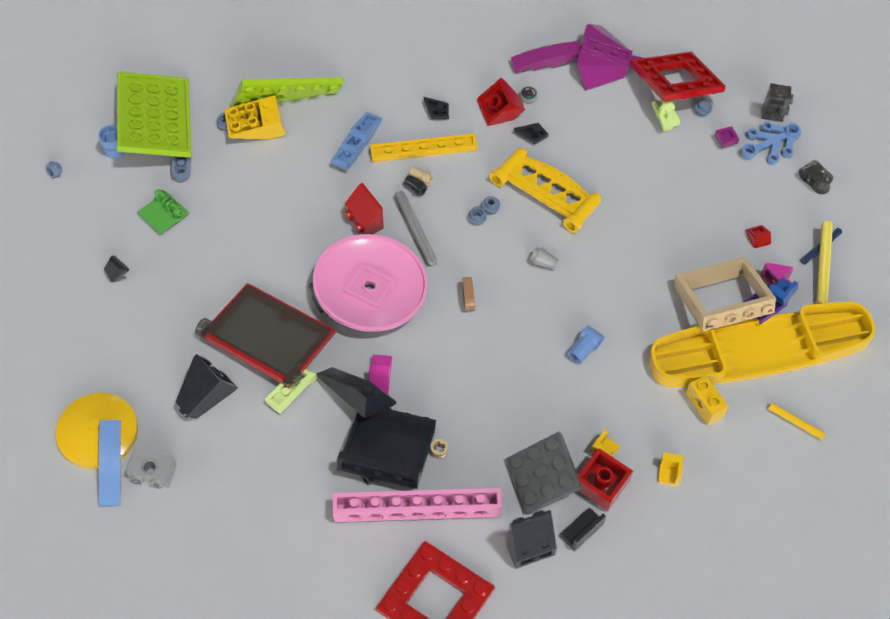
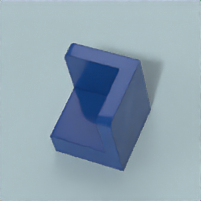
(783, 290)

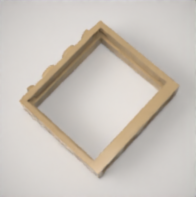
(718, 273)

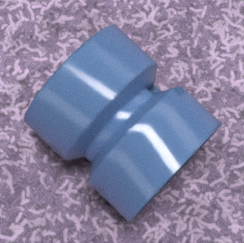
(108, 140)

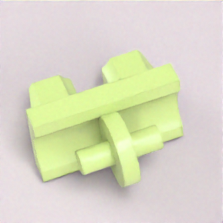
(666, 114)

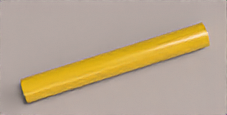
(796, 421)

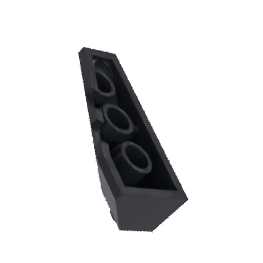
(356, 391)

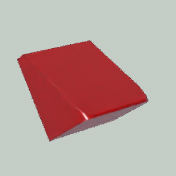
(759, 236)

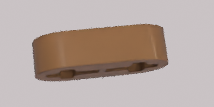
(468, 293)

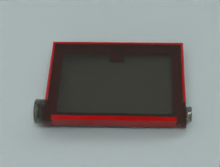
(267, 334)

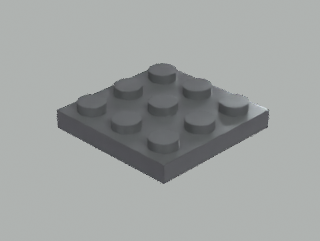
(544, 473)

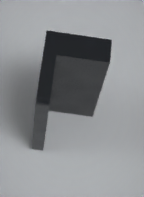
(583, 528)

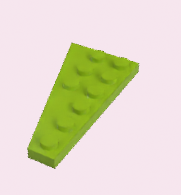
(285, 88)

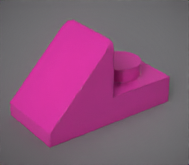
(774, 272)
(381, 371)

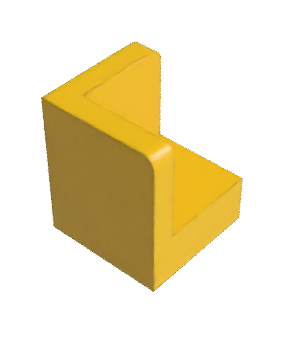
(605, 444)
(670, 469)

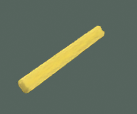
(824, 262)

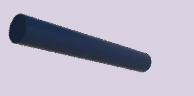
(816, 250)

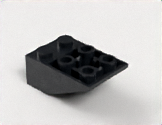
(531, 538)

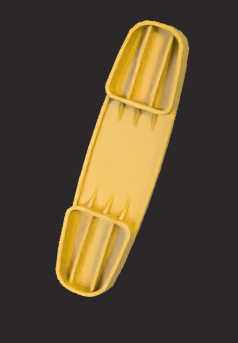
(756, 350)

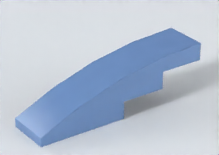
(357, 140)
(109, 463)

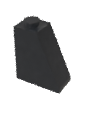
(203, 388)

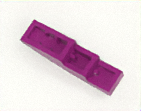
(547, 55)

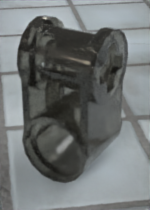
(816, 174)

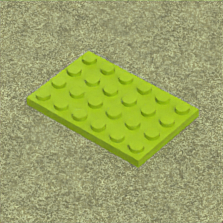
(153, 114)

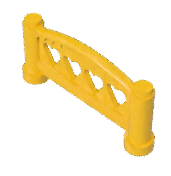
(574, 212)

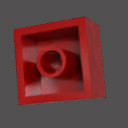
(604, 479)

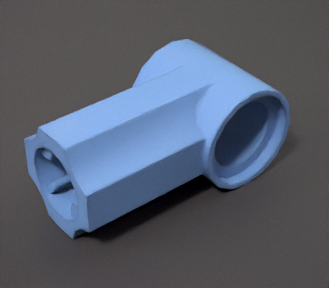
(588, 341)

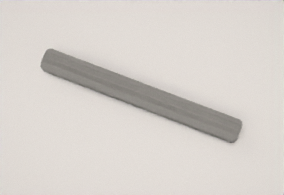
(416, 228)

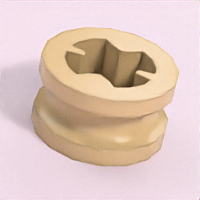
(442, 443)

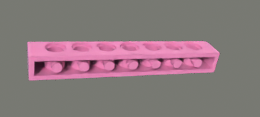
(417, 505)

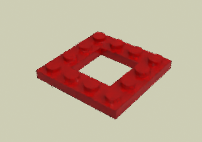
(705, 80)
(428, 559)

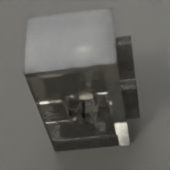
(777, 102)

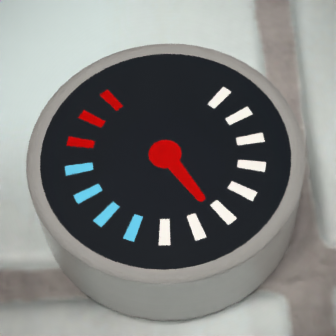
(528, 94)

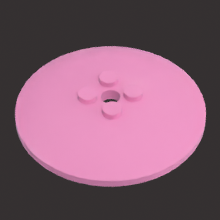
(372, 260)

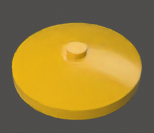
(79, 427)

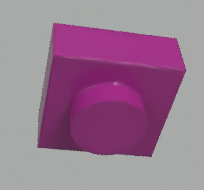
(726, 136)

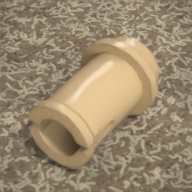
(421, 175)

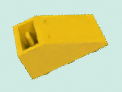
(256, 120)

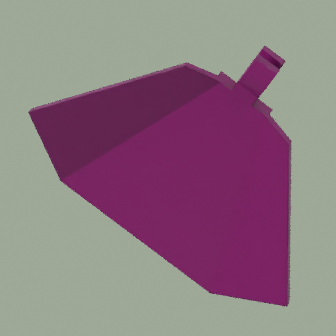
(602, 58)

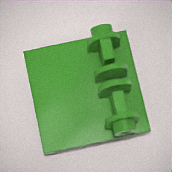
(162, 211)

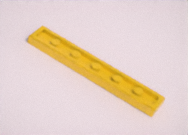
(423, 147)

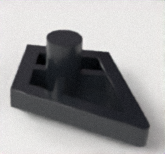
(436, 108)
(533, 132)
(115, 269)

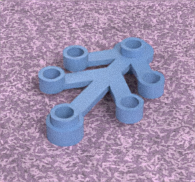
(789, 132)

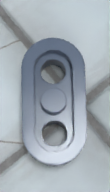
(181, 166)

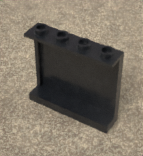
(388, 447)

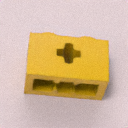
(707, 400)

